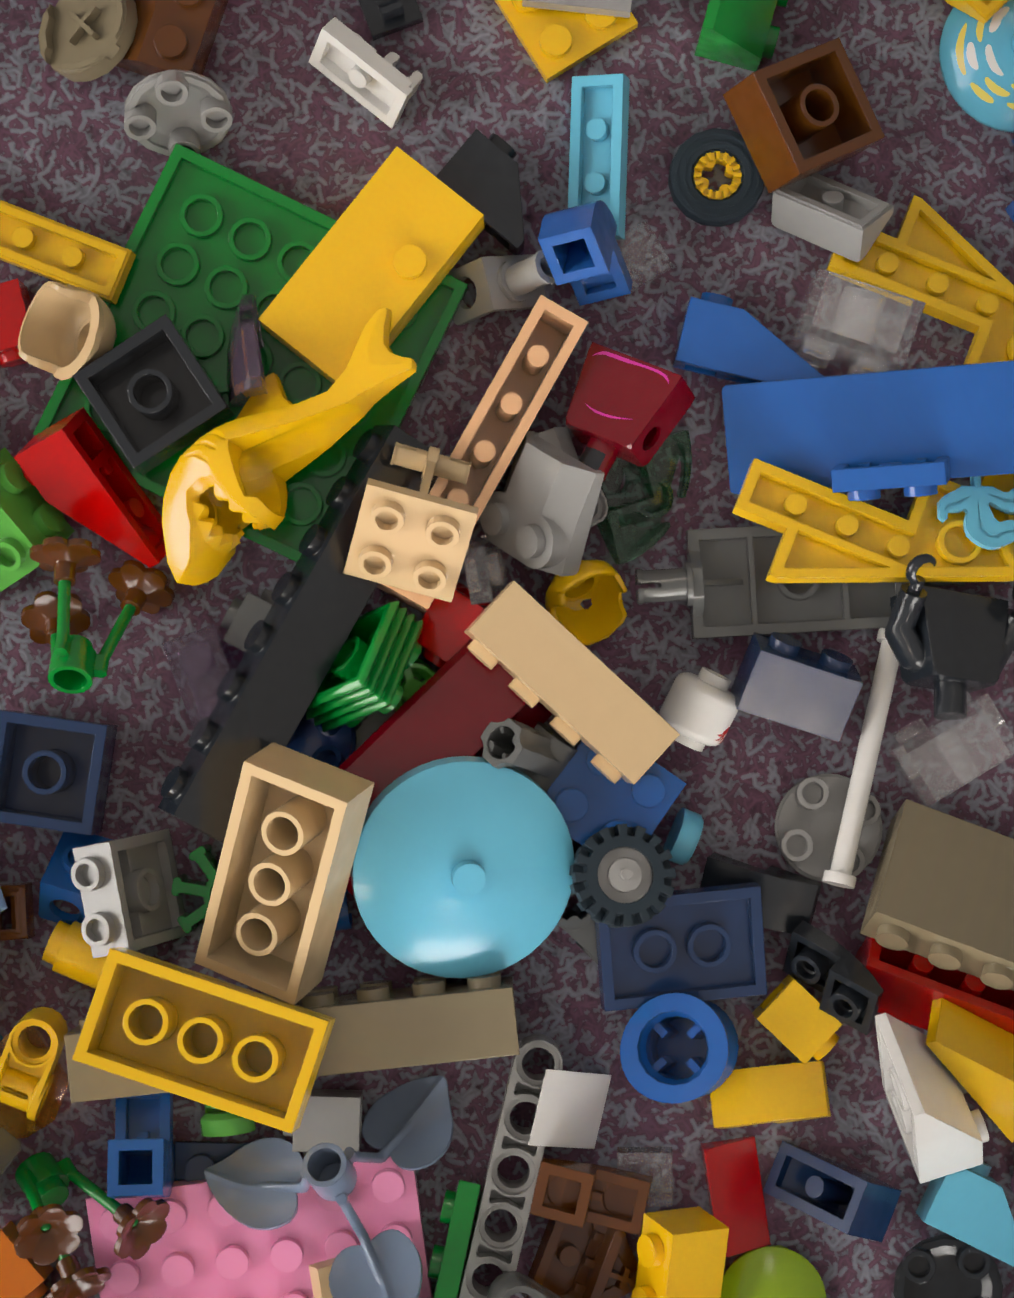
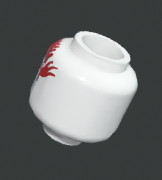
(700, 708)

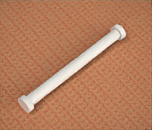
(863, 769)

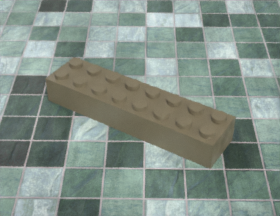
(372, 1030)

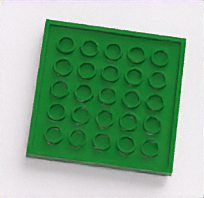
(197, 252)

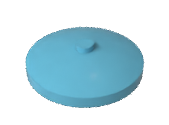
(462, 867)

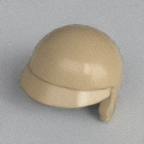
(65, 329)

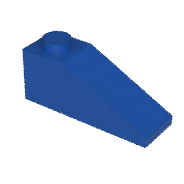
(734, 345)

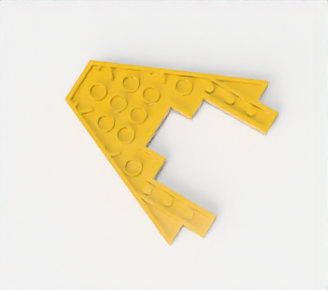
(851, 540)

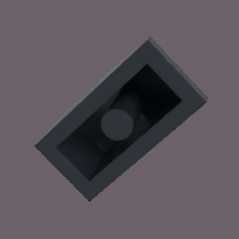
(490, 182)

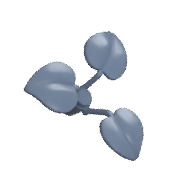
(264, 1176)

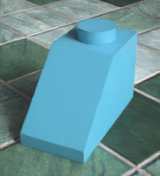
(972, 1210)

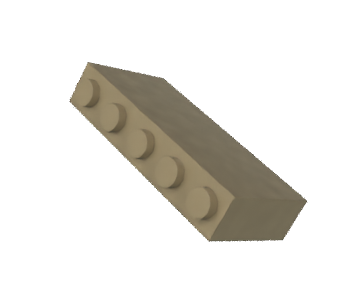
(946, 894)

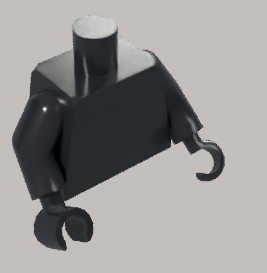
(948, 640)

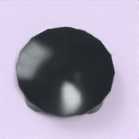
(947, 1269)

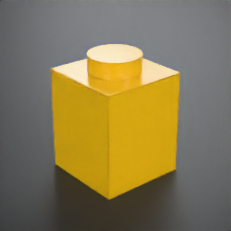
(797, 1021)

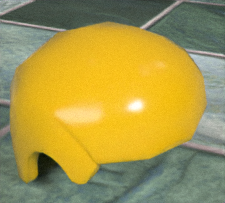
(595, 581)

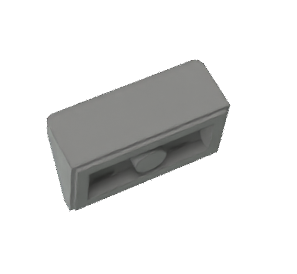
(830, 215)

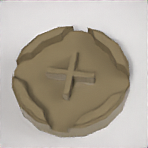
(87, 36)

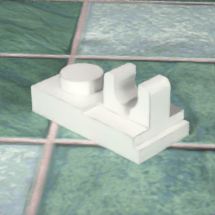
(363, 73)

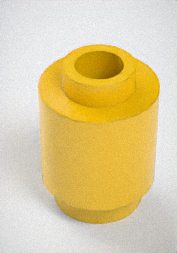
(72, 955)

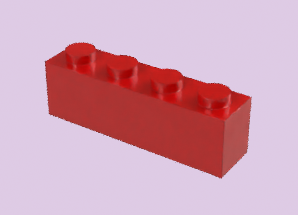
(914, 982)

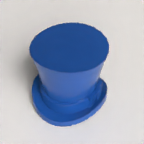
(678, 1048)

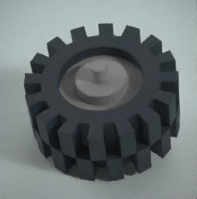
(622, 876)

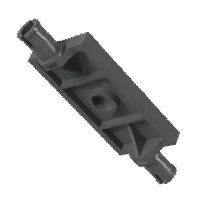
(732, 598)

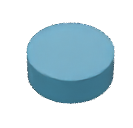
(684, 835)

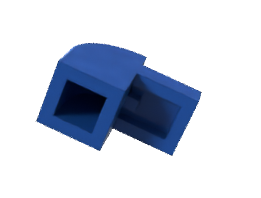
(584, 252)
(143, 1148)

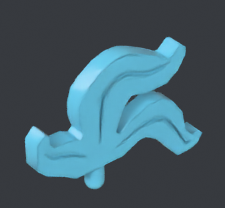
(979, 522)

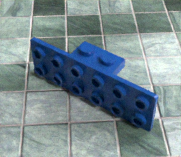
(876, 427)

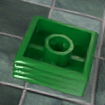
(368, 668)

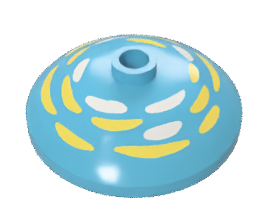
(980, 65)

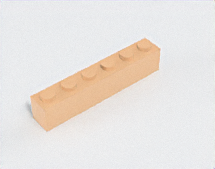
(507, 412)

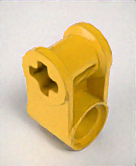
(29, 1070)

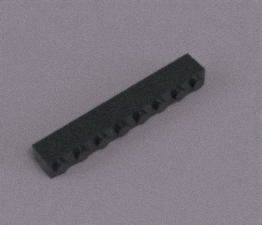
(288, 649)

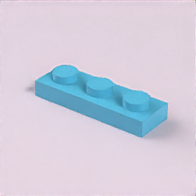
(599, 143)

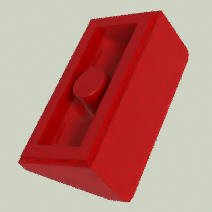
(736, 1192)

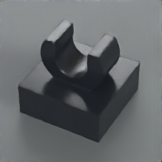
(390, 16)

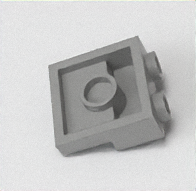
(128, 892)

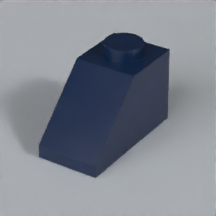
(832, 1192)

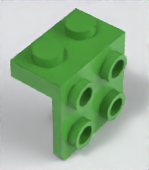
(23, 521)

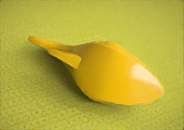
(243, 466)

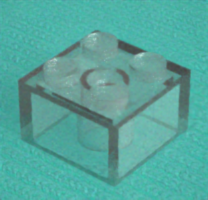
(854, 325)

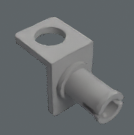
(503, 284)

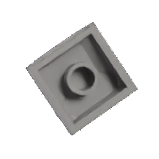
(544, 508)

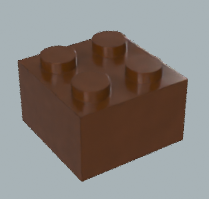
(803, 115)

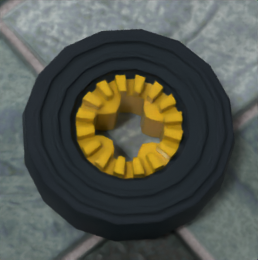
(691, 190)

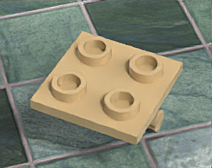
(413, 536)

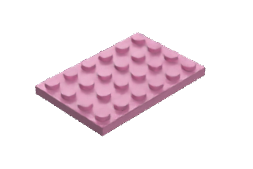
(218, 1257)

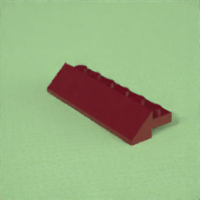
(441, 721)

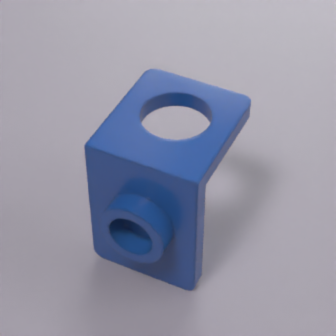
(57, 880)

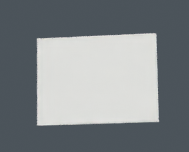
(569, 1109)

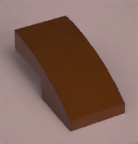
(591, 1193)

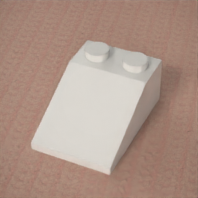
(927, 1103)

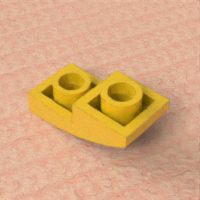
(771, 1095)

